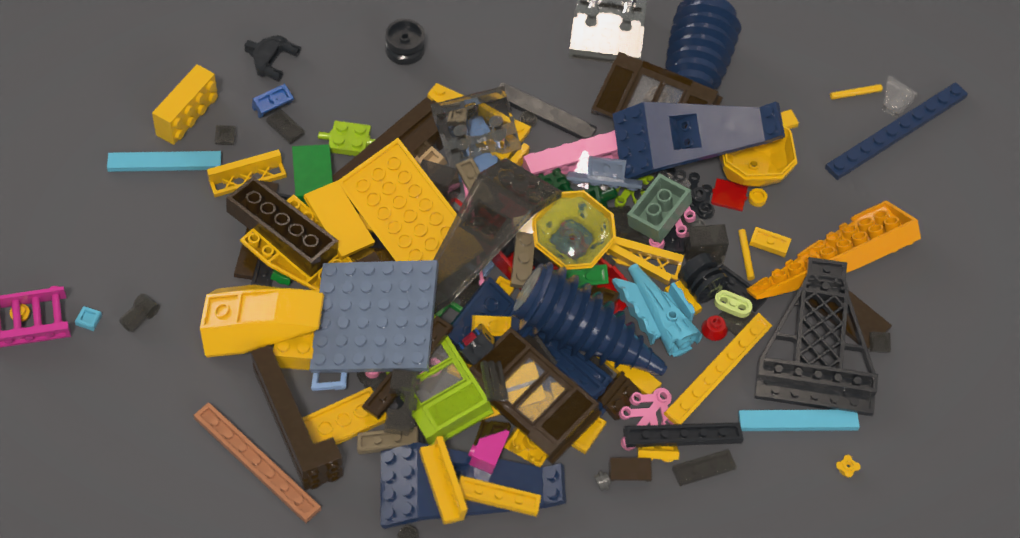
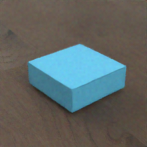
(88, 318)

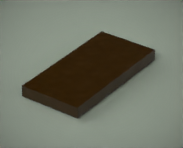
(868, 319)

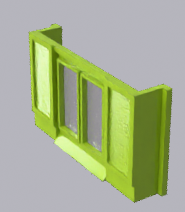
(448, 396)

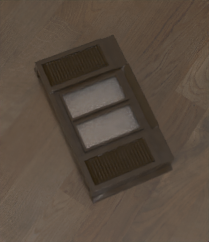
(639, 81)
(540, 396)

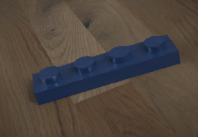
(575, 371)

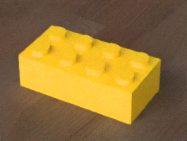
(185, 104)
(295, 352)

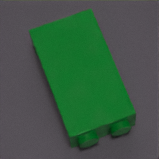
(311, 168)

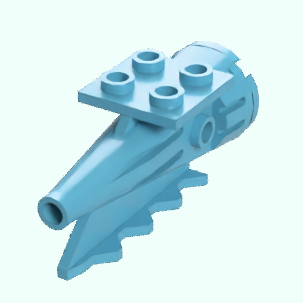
(659, 312)

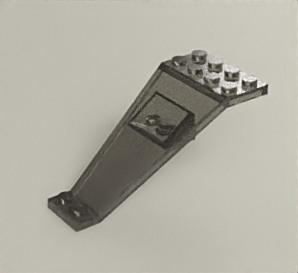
(490, 216)

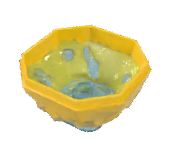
(577, 217)

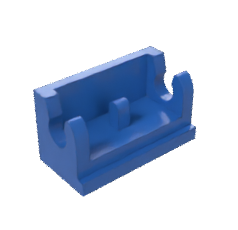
(272, 100)

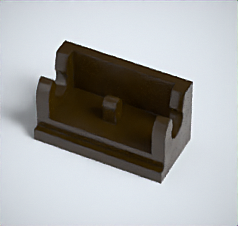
(630, 469)

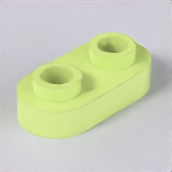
(733, 303)

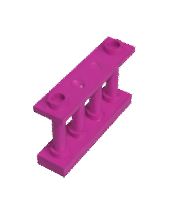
(38, 331)

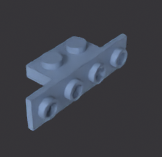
(606, 172)

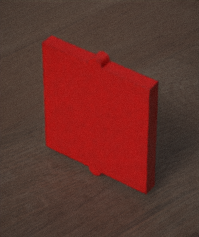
(729, 194)

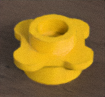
(848, 471)

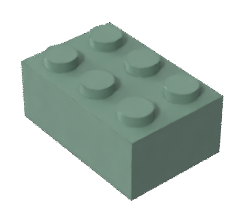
(659, 208)

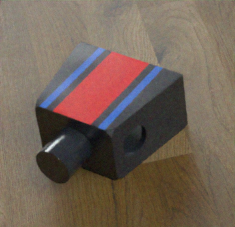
(476, 345)

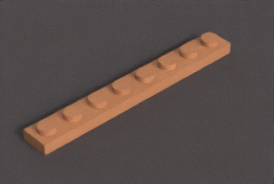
(257, 462)

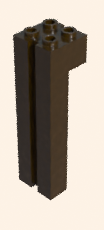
(415, 130)
(313, 462)

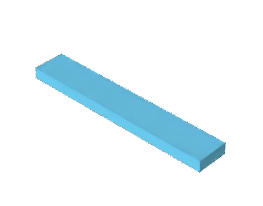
(163, 161)
(798, 420)

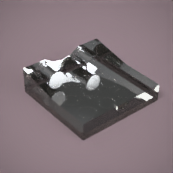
(606, 28)
(474, 119)

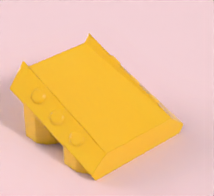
(525, 448)

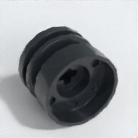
(703, 277)

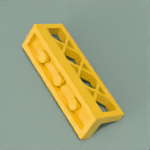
(245, 169)
(651, 253)
(443, 481)

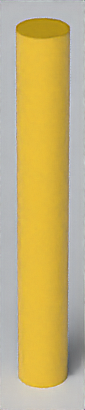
(857, 91)
(746, 254)

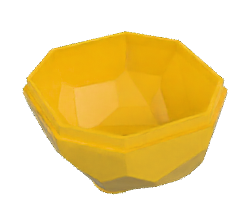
(771, 162)

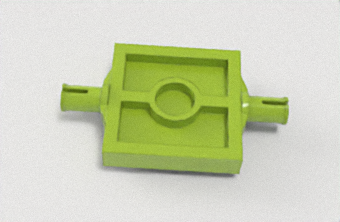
(347, 138)

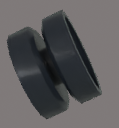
(404, 41)

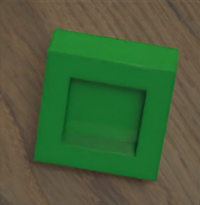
(280, 278)

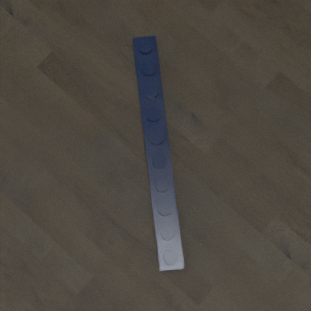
(896, 131)

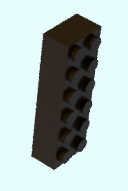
(282, 225)

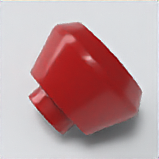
(714, 328)

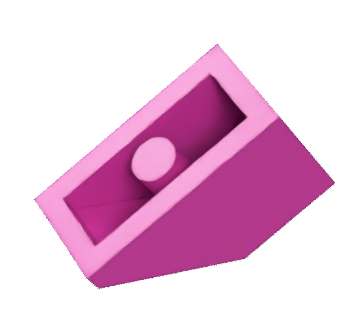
(488, 451)

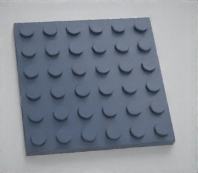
(375, 316)

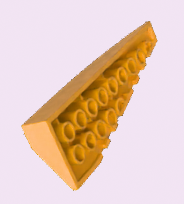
(868, 238)

